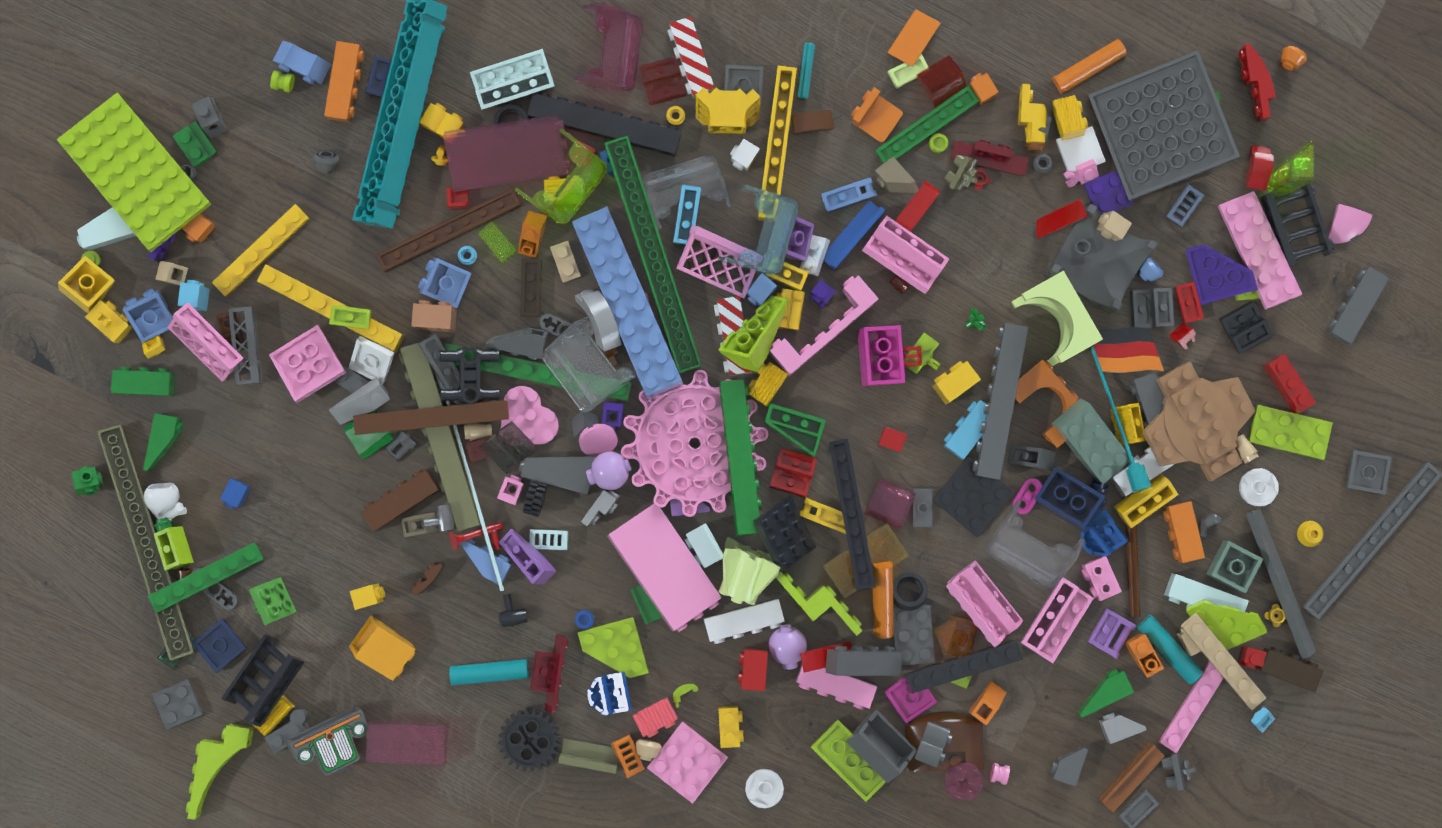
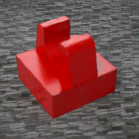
(1183, 335)

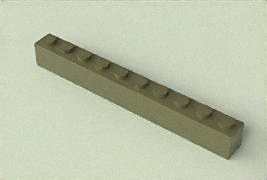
(441, 440)

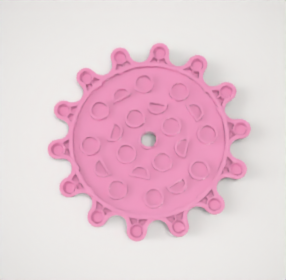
(665, 450)

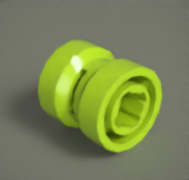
(282, 81)

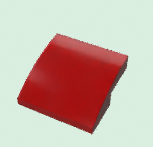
(793, 473)

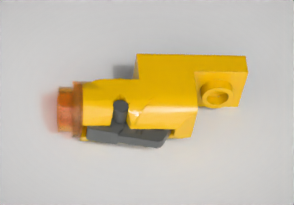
(1035, 118)

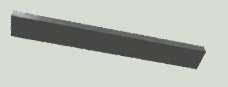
(1281, 583)

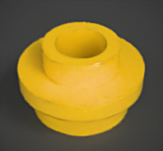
(675, 109)

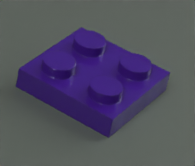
(1107, 193)

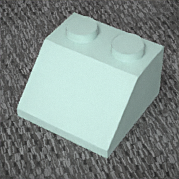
(704, 545)

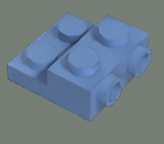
(444, 282)
(148, 314)

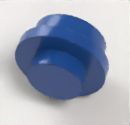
(584, 619)

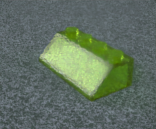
(1293, 170)

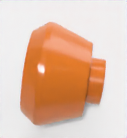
(1292, 58)

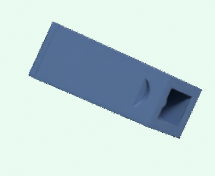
(483, 562)

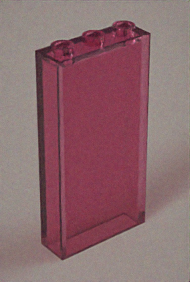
(506, 152)

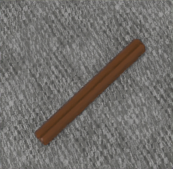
(1133, 572)

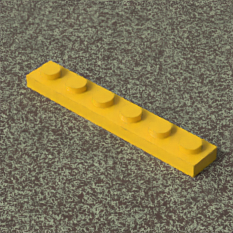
(260, 250)

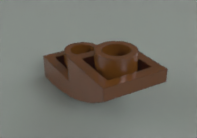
(812, 121)
(224, 323)
(431, 574)

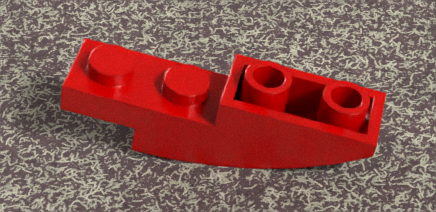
(1256, 74)

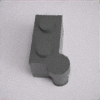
(277, 739)

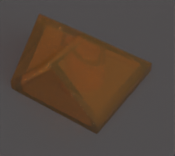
(956, 636)

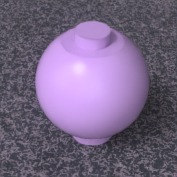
(609, 471)
(787, 645)

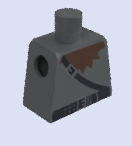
(209, 115)

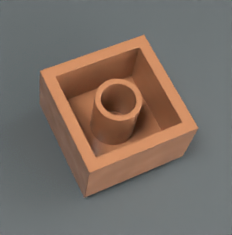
(434, 317)

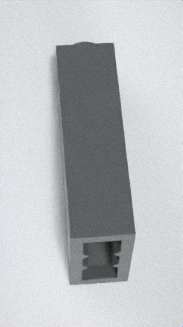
(559, 471)

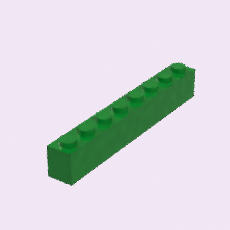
(739, 456)

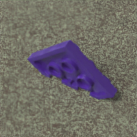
(1217, 275)

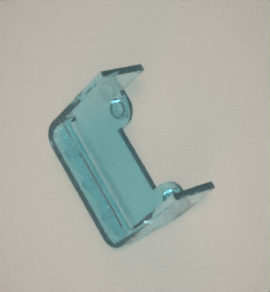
(775, 234)

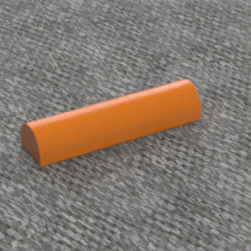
(1089, 66)
(883, 600)

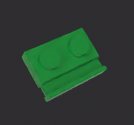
(195, 144)
(646, 607)

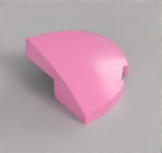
(1347, 224)

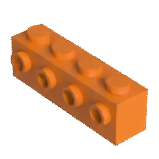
(343, 82)

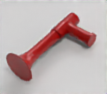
(492, 529)

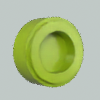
(938, 143)

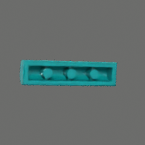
(1170, 649)
(489, 672)

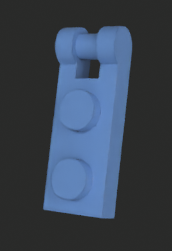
(848, 195)

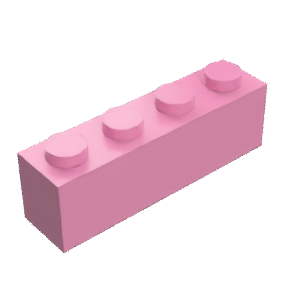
(843, 687)

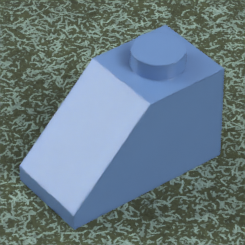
(761, 290)

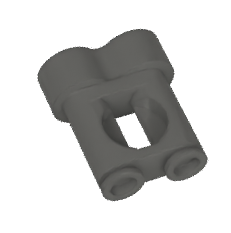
(407, 442)

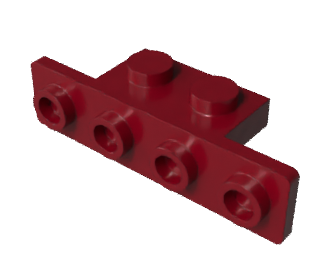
(992, 157)
(547, 672)

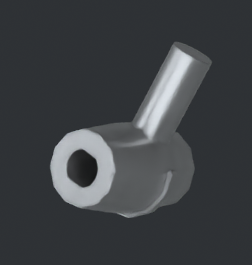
(444, 519)

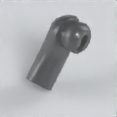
(1207, 522)

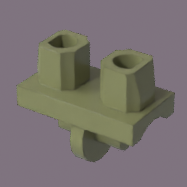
(965, 173)

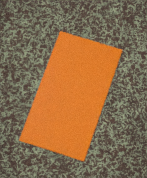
(914, 37)

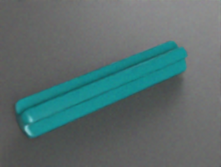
(806, 69)

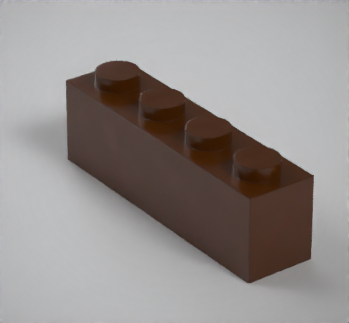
(400, 500)

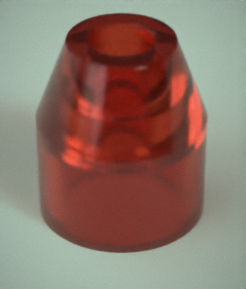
(899, 284)

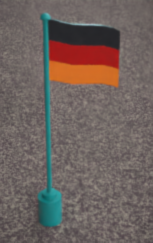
(1126, 352)

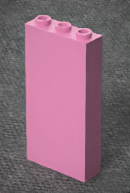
(665, 568)

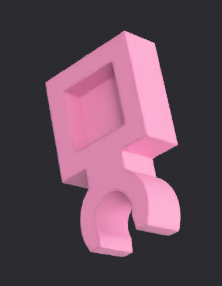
(1084, 173)

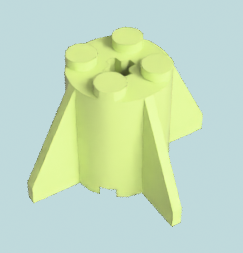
(745, 572)

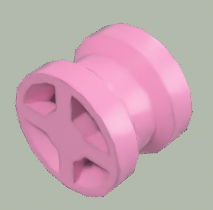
(999, 773)

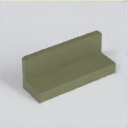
(588, 756)

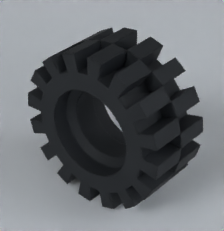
(535, 498)

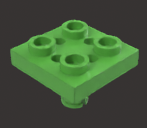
(269, 603)

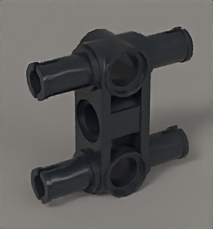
(469, 375)

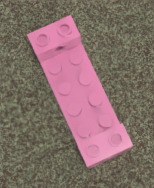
(859, 296)

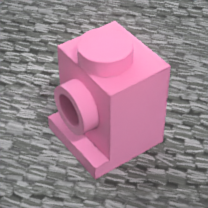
(506, 495)

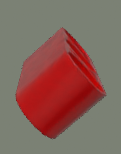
(917, 206)

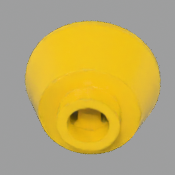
(1310, 533)

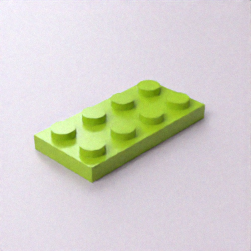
(1290, 432)
(846, 761)

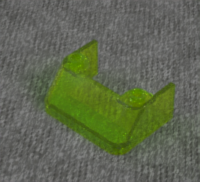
(575, 189)

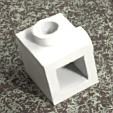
(744, 155)

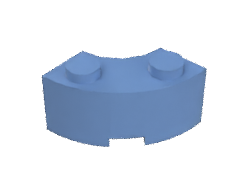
(301, 62)

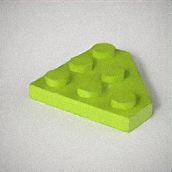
(1228, 623)
(616, 646)

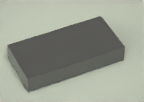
(1138, 809)

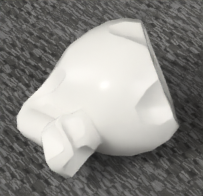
(163, 500)

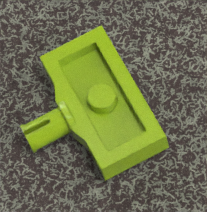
(928, 347)

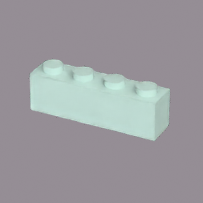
(1190, 592)

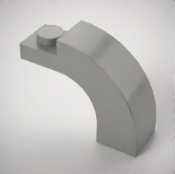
(601, 318)

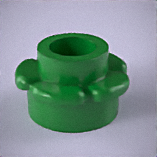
(163, 523)

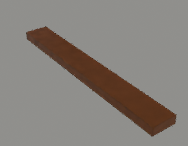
(448, 230)
(431, 417)

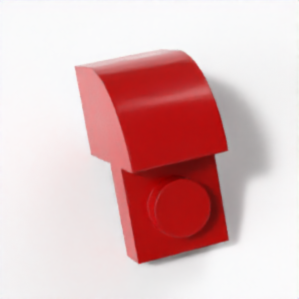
(1260, 167)

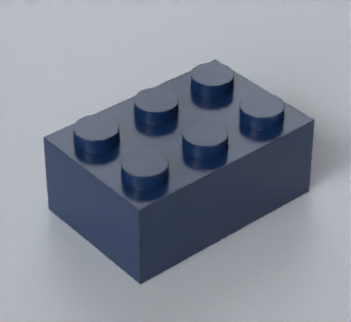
(1070, 499)

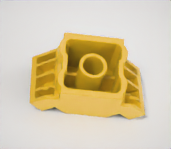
(727, 110)

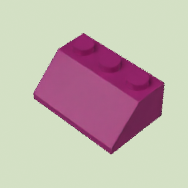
(881, 355)

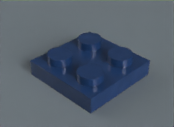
(219, 645)

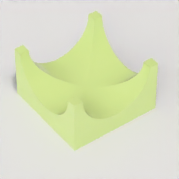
(1074, 322)

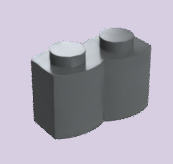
(933, 743)

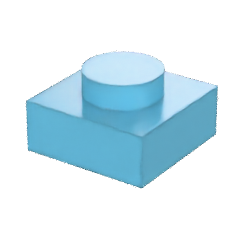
(1262, 719)

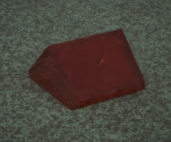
(942, 80)

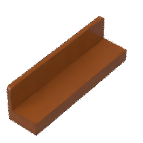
(1131, 777)

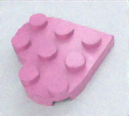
(529, 416)

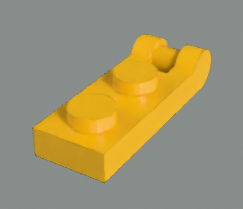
(824, 515)

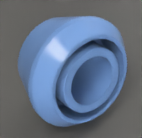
(1150, 270)

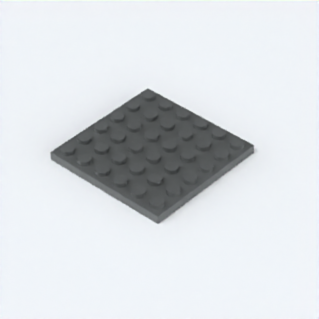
(1164, 125)

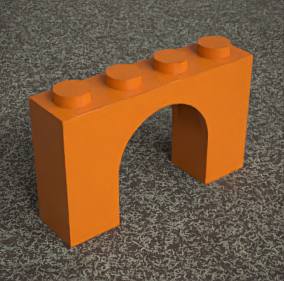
(1042, 376)

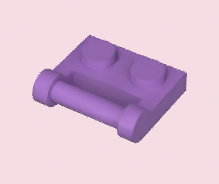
(1105, 631)

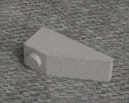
(361, 401)

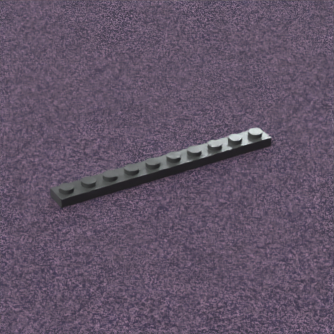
(1372, 540)

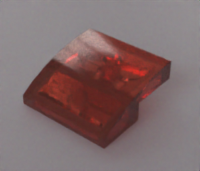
(662, 80)

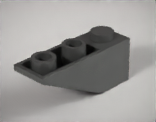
(526, 342)

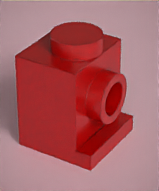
(1251, 657)

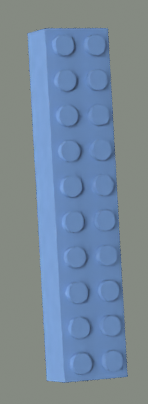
(627, 302)

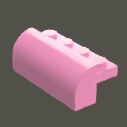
(905, 254)
(984, 603)
(1057, 620)

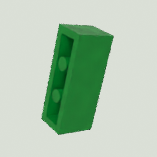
(143, 382)

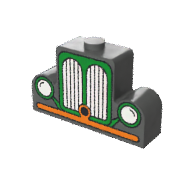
(330, 742)

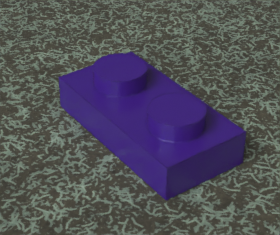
(161, 251)

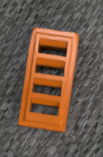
(615, 745)

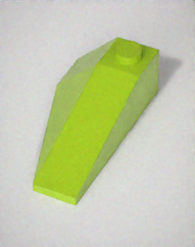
(752, 342)

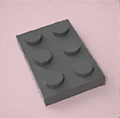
(914, 635)

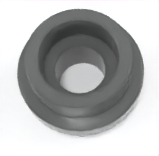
(1042, 157)

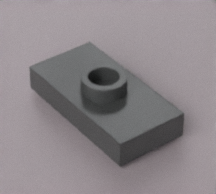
(922, 508)

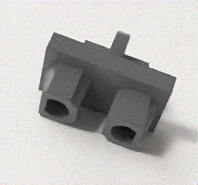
(1178, 779)

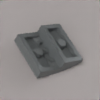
(1152, 308)

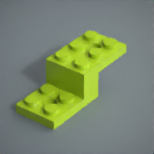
(819, 602)

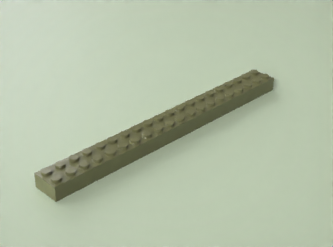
(142, 536)

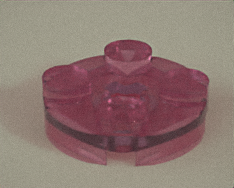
(964, 791)

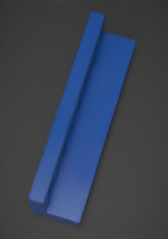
(852, 234)

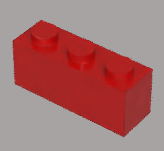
(1289, 384)

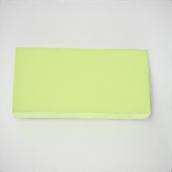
(905, 73)

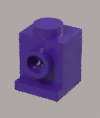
(821, 294)
(610, 408)

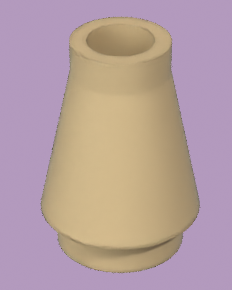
(475, 431)
(1245, 449)

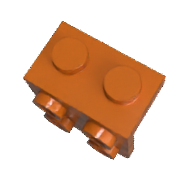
(876, 116)

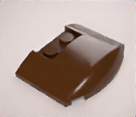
(964, 747)

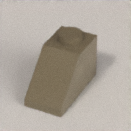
(895, 178)
(413, 527)

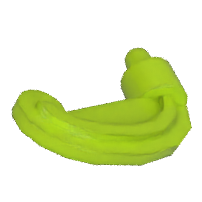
(682, 690)

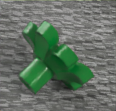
(976, 320)

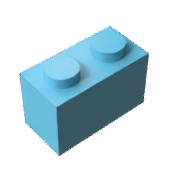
(194, 294)

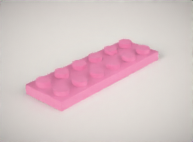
(1259, 250)

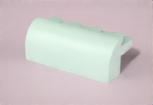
(512, 79)

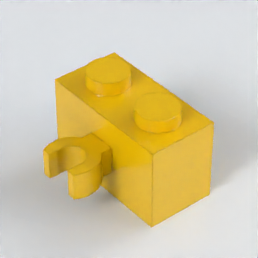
(109, 321)

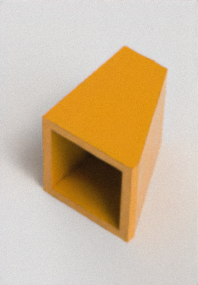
(382, 648)

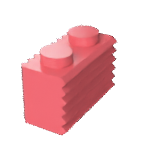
(655, 717)

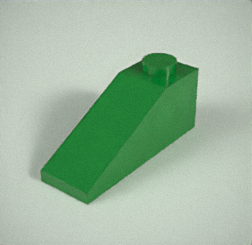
(163, 435)
(1109, 690)

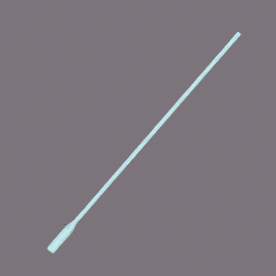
(475, 497)

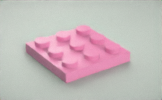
(307, 363)
(687, 762)

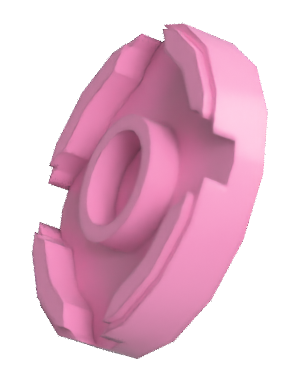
(598, 440)

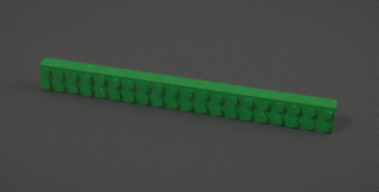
(652, 254)

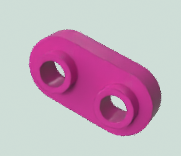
(1027, 496)

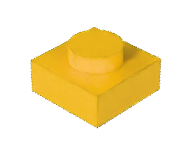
(153, 346)

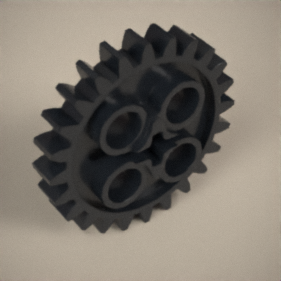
(514, 749)

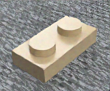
(565, 262)

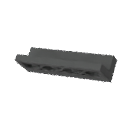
(253, 345)

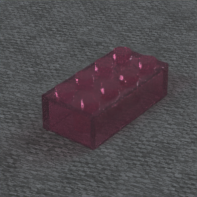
(407, 743)

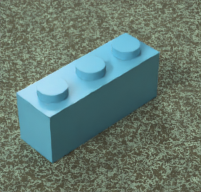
(686, 213)
(967, 431)

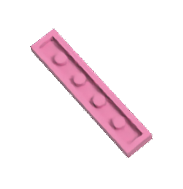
(1191, 708)

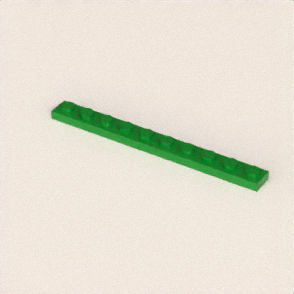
(528, 371)

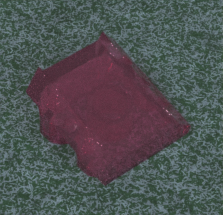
(890, 503)

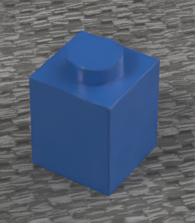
(235, 493)

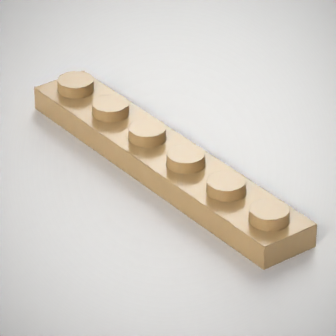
(1223, 661)

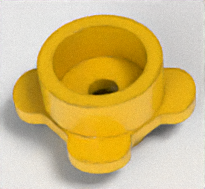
(1276, 621)

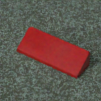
(1060, 219)

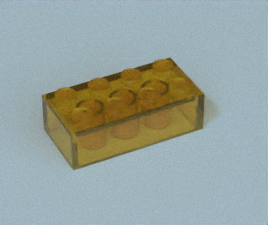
(883, 548)

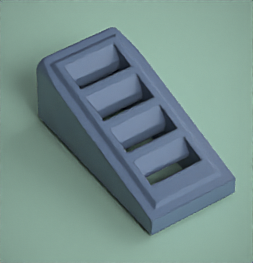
(1183, 194)

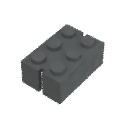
(882, 746)

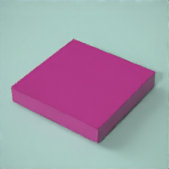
(909, 704)

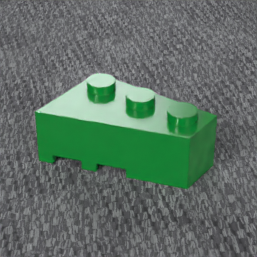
(796, 427)

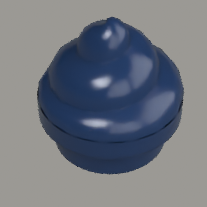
(1097, 486)

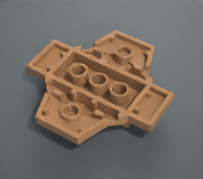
(1199, 421)

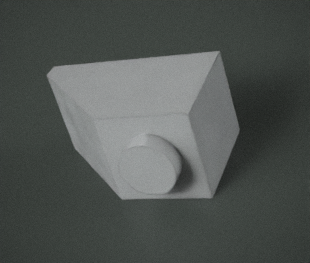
(1119, 727)

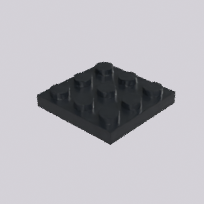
(972, 498)
(784, 533)

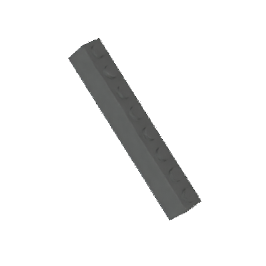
(1001, 401)

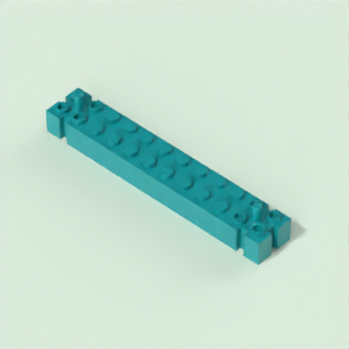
(400, 113)

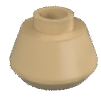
(647, 749)

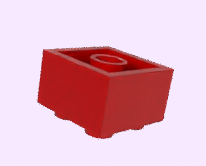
(754, 669)

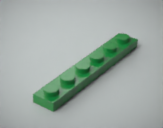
(927, 125)
(205, 577)

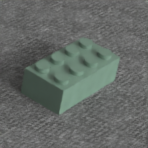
(1091, 441)

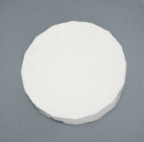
(1258, 487)
(764, 788)

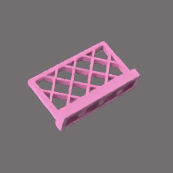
(720, 244)
(206, 336)

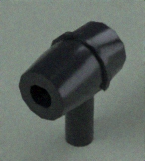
(511, 616)

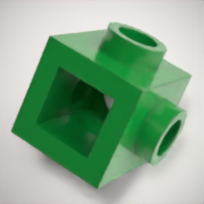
(86, 481)

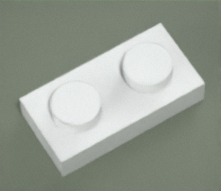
(815, 255)

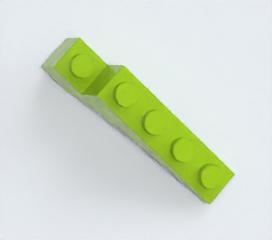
(211, 759)

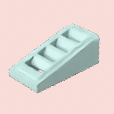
(564, 540)

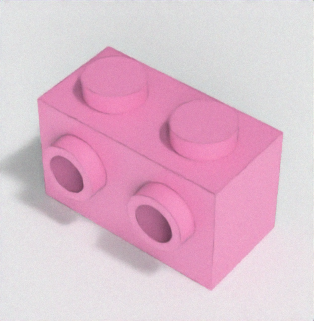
(1101, 578)

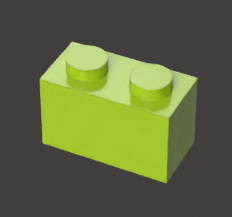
(173, 548)

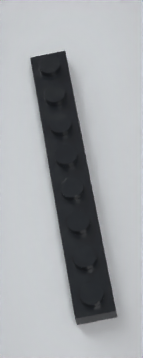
(852, 515)

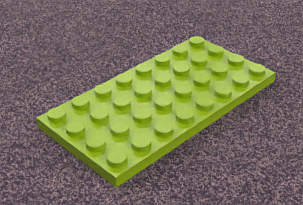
(134, 172)

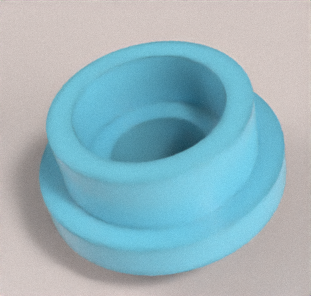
(461, 253)

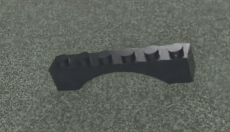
(962, 667)

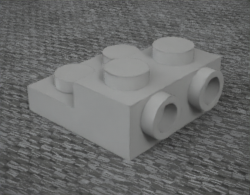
(605, 503)

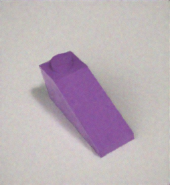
(527, 558)

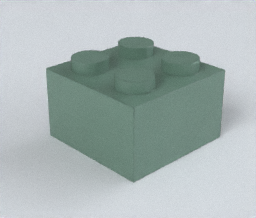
(1234, 566)

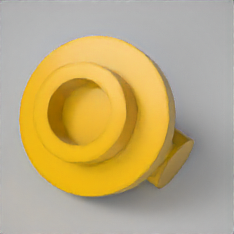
(440, 159)

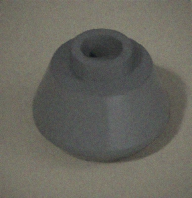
(325, 161)

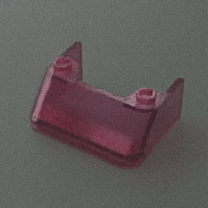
(619, 48)

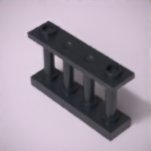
(1278, 221)
(276, 687)

